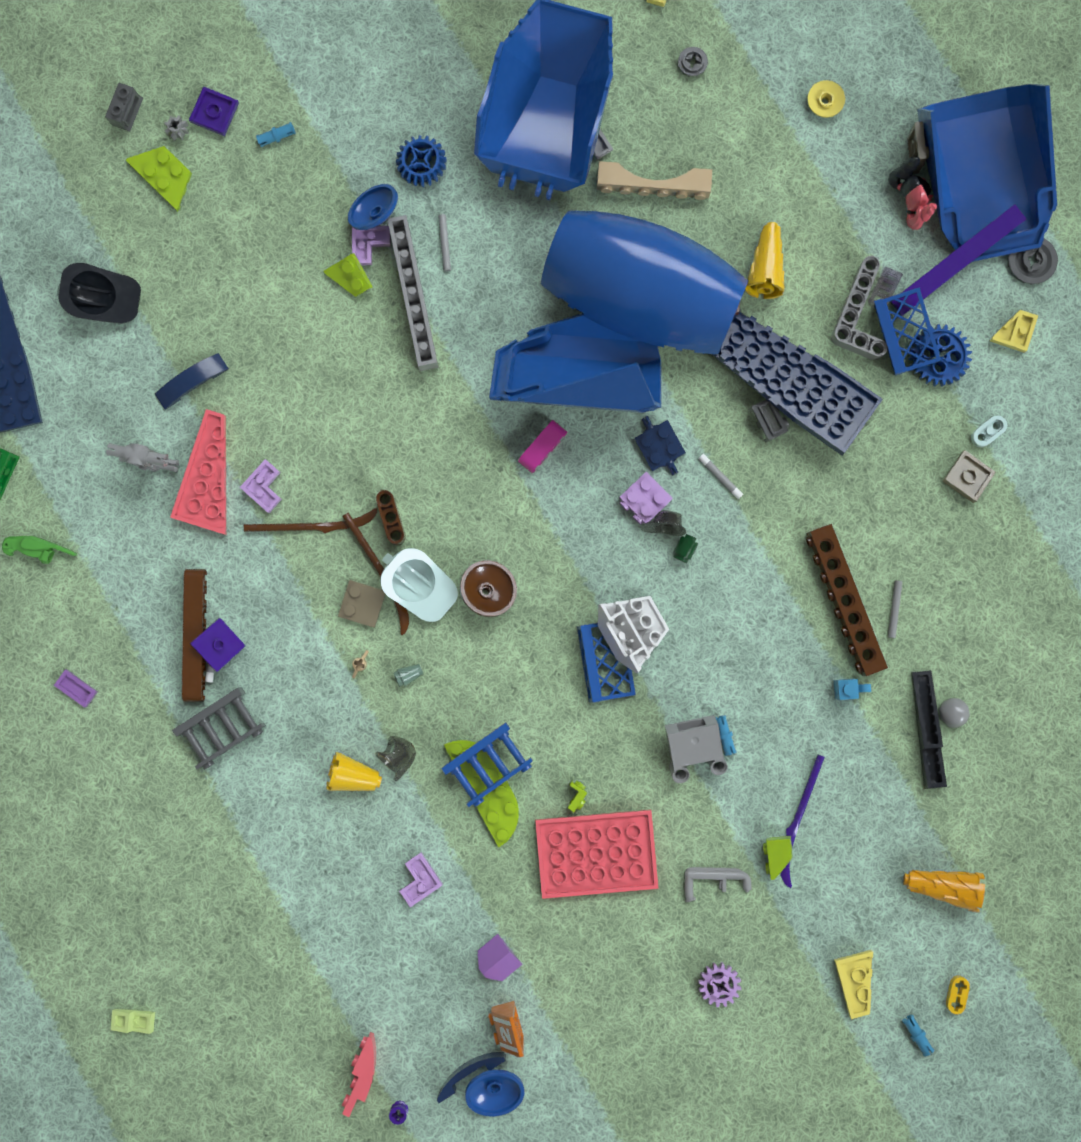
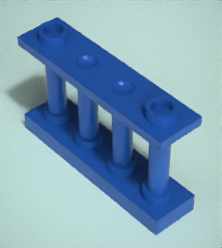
(470, 757)

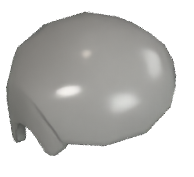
(954, 712)

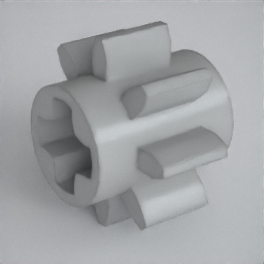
(180, 131)

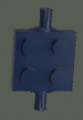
(660, 445)

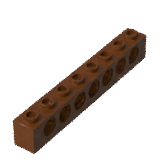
(855, 606)

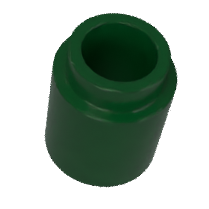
(685, 548)

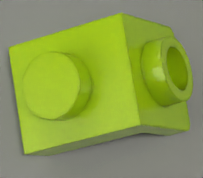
(578, 800)

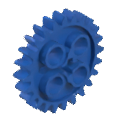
(949, 369)

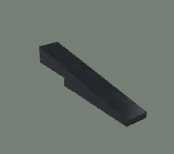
(928, 730)

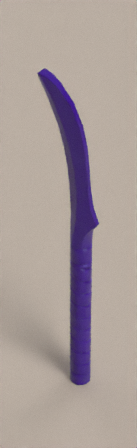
(793, 828)

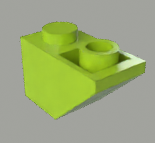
(779, 854)

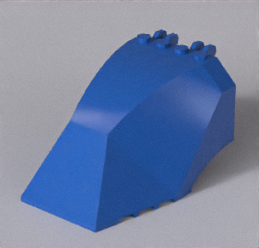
(546, 98)

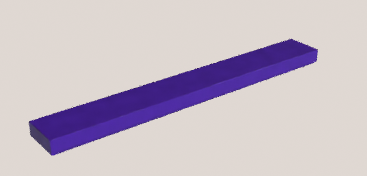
(962, 256)

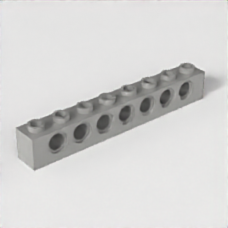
(413, 293)

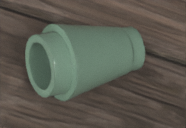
(407, 674)

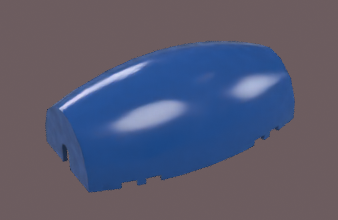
(643, 280)

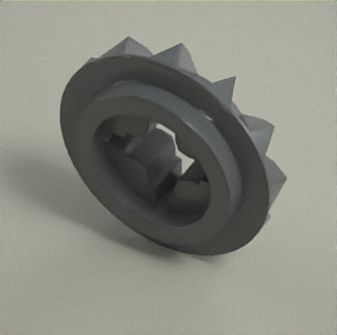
(700, 58)

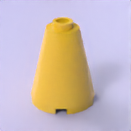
(351, 775)

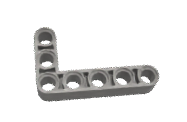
(854, 312)

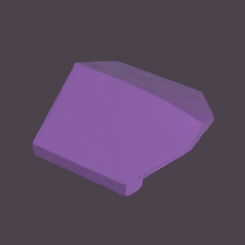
(497, 960)

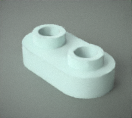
(988, 432)

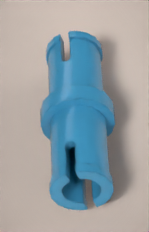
(275, 134)
(725, 736)
(918, 1035)

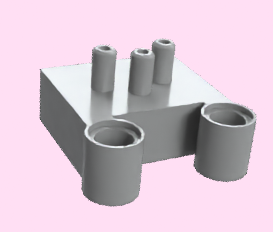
(694, 743)

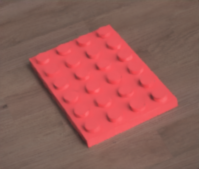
(596, 854)

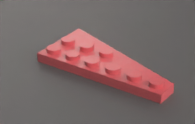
(203, 487)

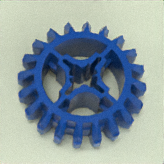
(431, 150)

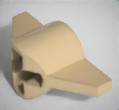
(359, 664)

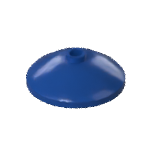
(373, 207)
(494, 1093)

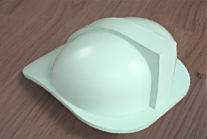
(418, 584)

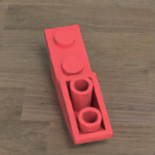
(364, 1072)

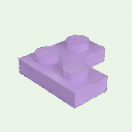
(366, 239)
(257, 486)
(425, 880)

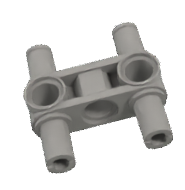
(142, 457)

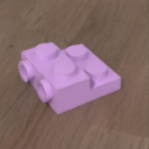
(644, 499)

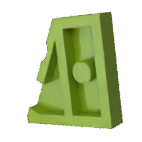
(349, 275)

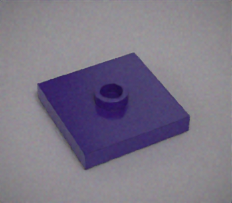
(214, 111)
(217, 644)

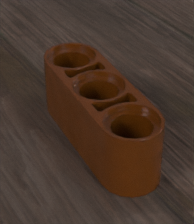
(386, 509)

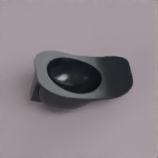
(98, 294)

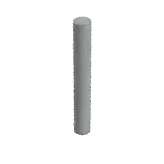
(444, 242)
(895, 609)

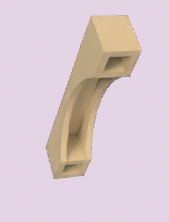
(691, 184)

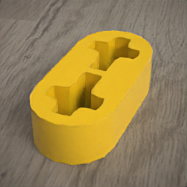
(953, 994)

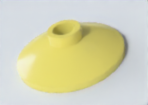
(832, 93)

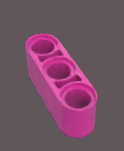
(542, 445)

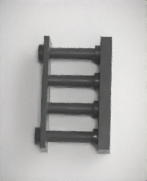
(202, 718)

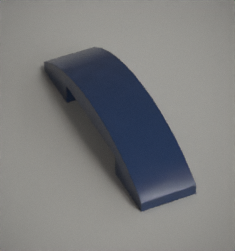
(190, 379)
(490, 1060)

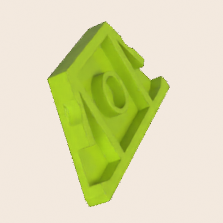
(163, 173)

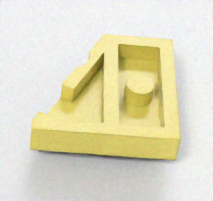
(1017, 331)

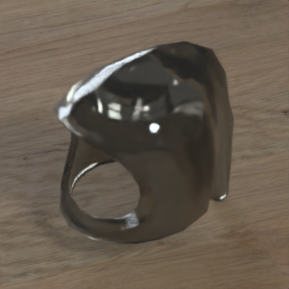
(400, 758)

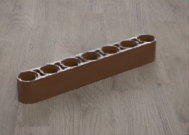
(193, 625)

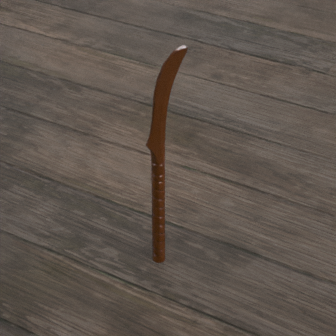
(323, 527)
(402, 611)

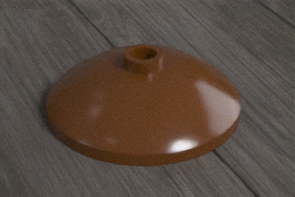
(493, 578)

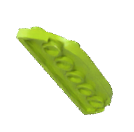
(500, 805)

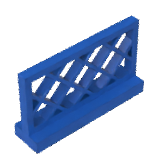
(891, 339)
(590, 667)

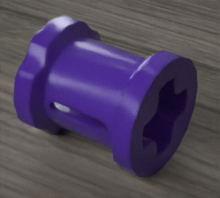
(393, 1115)

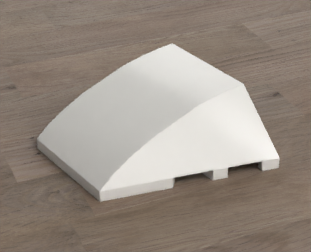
(632, 629)

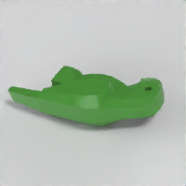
(33, 547)

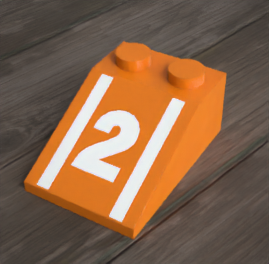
(508, 1028)

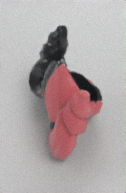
(916, 192)

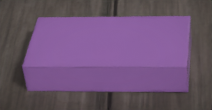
(75, 688)

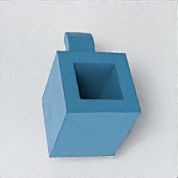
(849, 689)

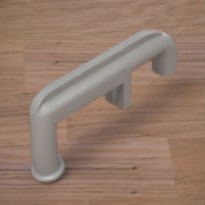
(716, 874)

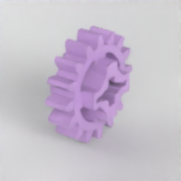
(714, 995)

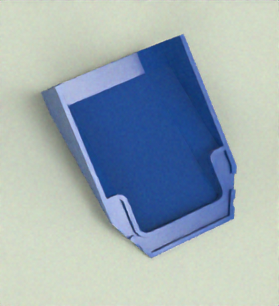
(988, 157)
(579, 367)

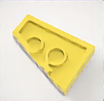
(855, 980)

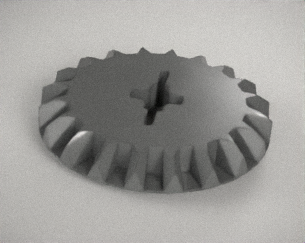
(1039, 272)

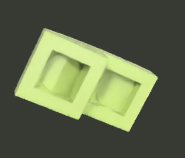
(132, 1020)

